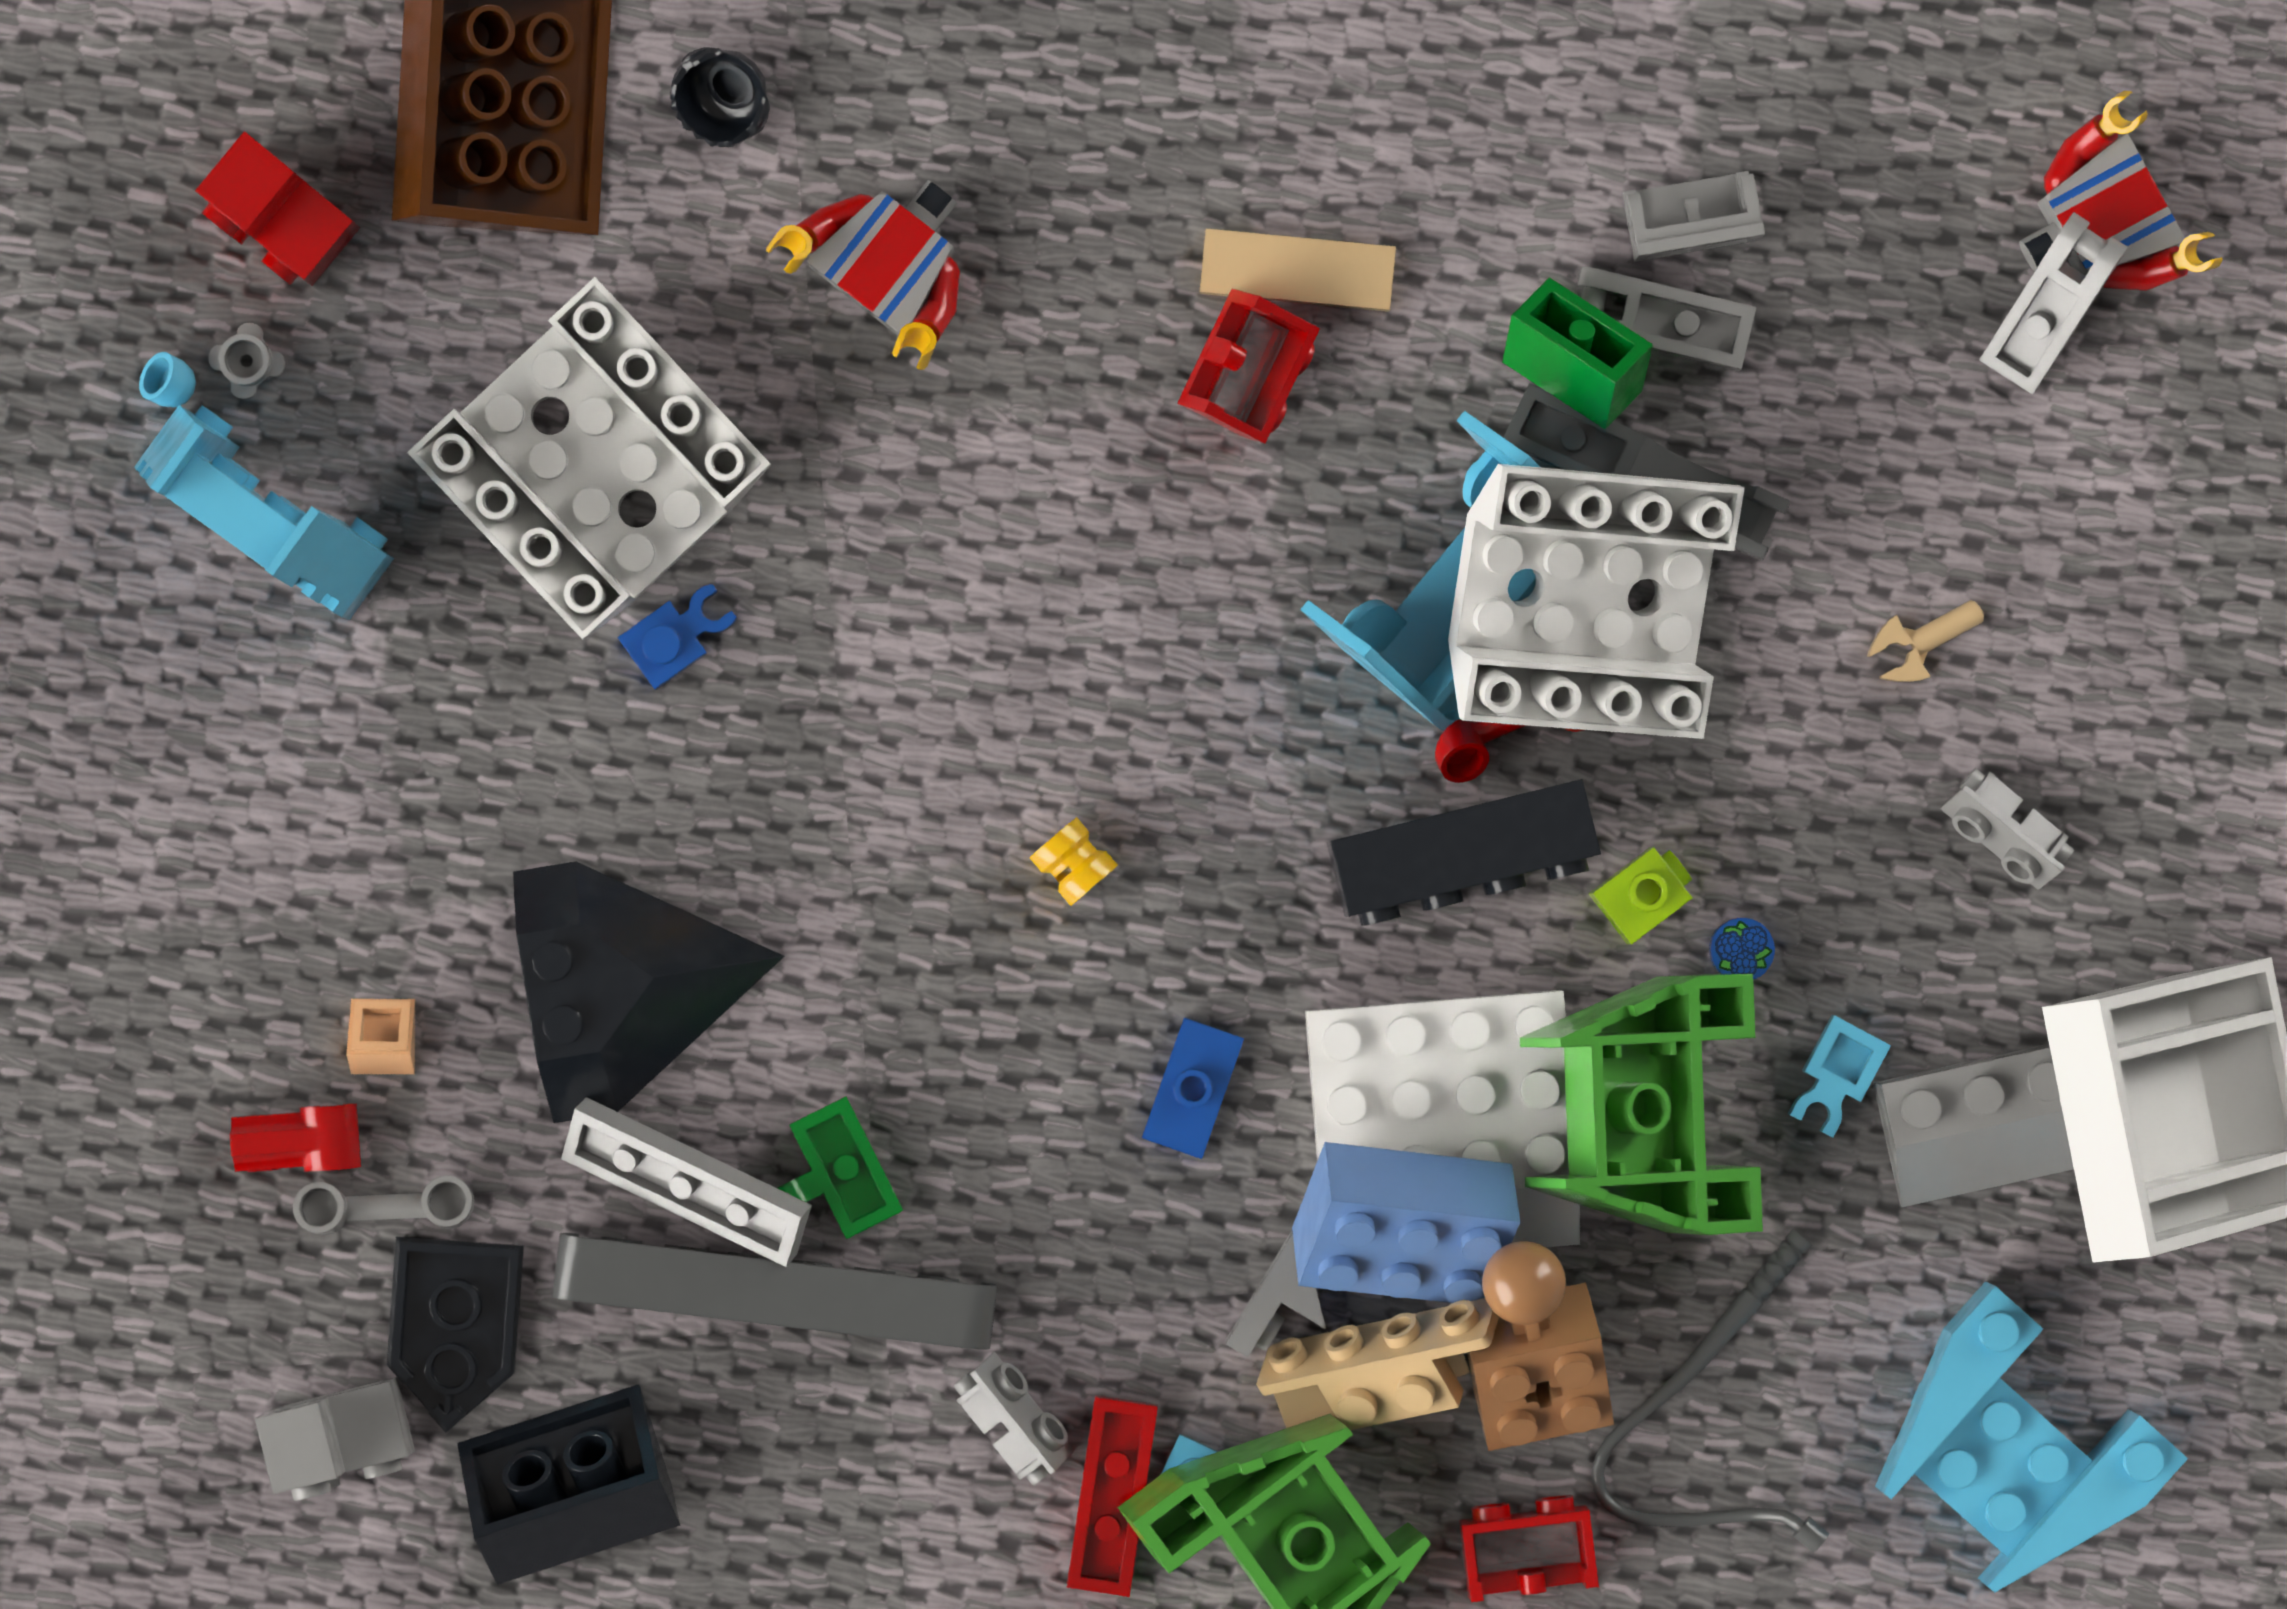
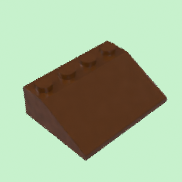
(502, 114)

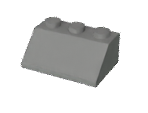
(1974, 1125)

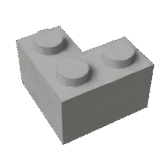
(333, 1434)

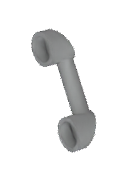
(328, 1212)

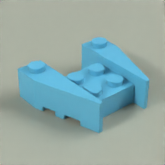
(312, 549)
(2007, 1462)

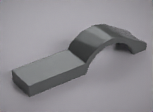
(1570, 441)

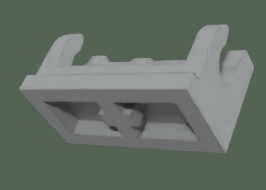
(1693, 216)

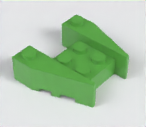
(1641, 1106)
(1281, 1520)

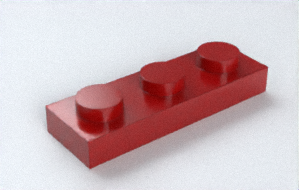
(1112, 1474)

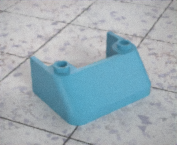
(1411, 645)

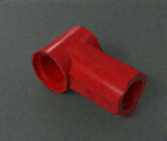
(311, 1139)

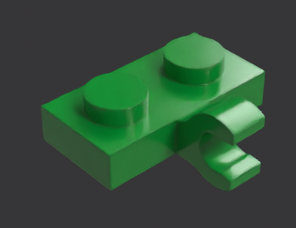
(842, 1169)

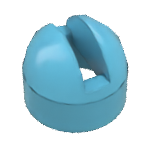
(167, 380)

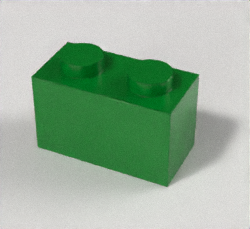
(1577, 353)

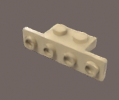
(1384, 1366)

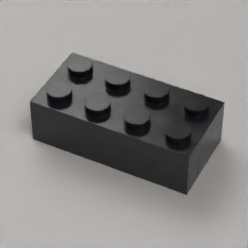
(1464, 849)

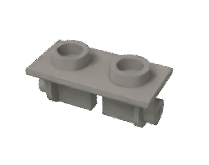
(2028, 850)
(1034, 1439)

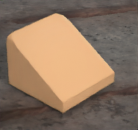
(381, 1036)

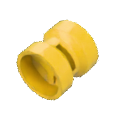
(1073, 861)

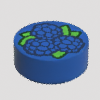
(1742, 947)

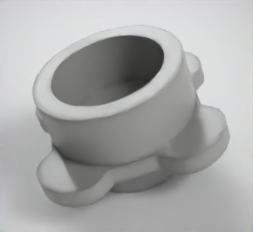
(229, 355)

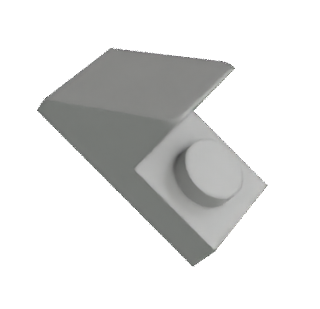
(1259, 1319)

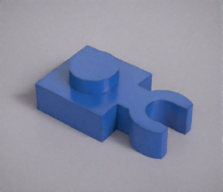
(668, 641)

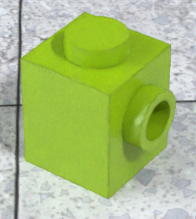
(1643, 893)

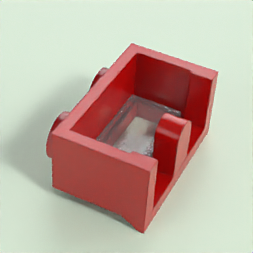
(1249, 366)
(1528, 1547)

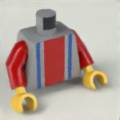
(2115, 192)
(885, 261)

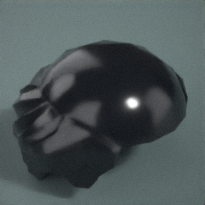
(720, 96)

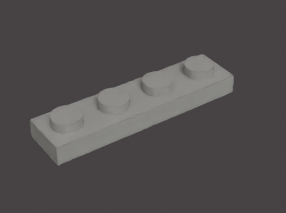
(686, 1182)

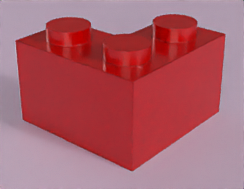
(266, 200)

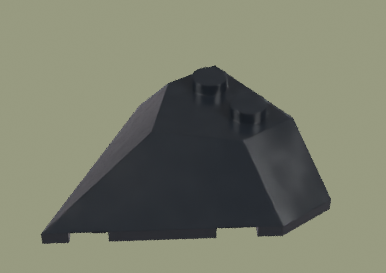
(618, 981)

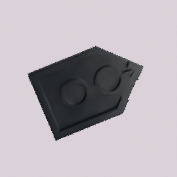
(454, 1321)

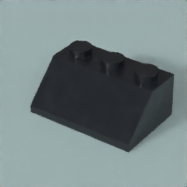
(567, 1485)

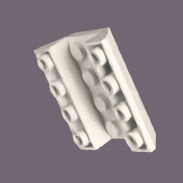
(559, 495)
(1574, 645)

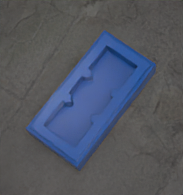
(1192, 1088)

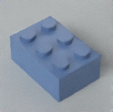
(1403, 1223)

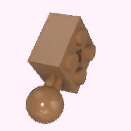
(1546, 1354)

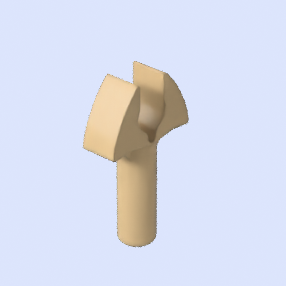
(1924, 639)

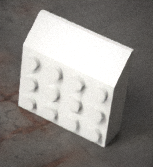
(1451, 1085)
(2175, 1107)

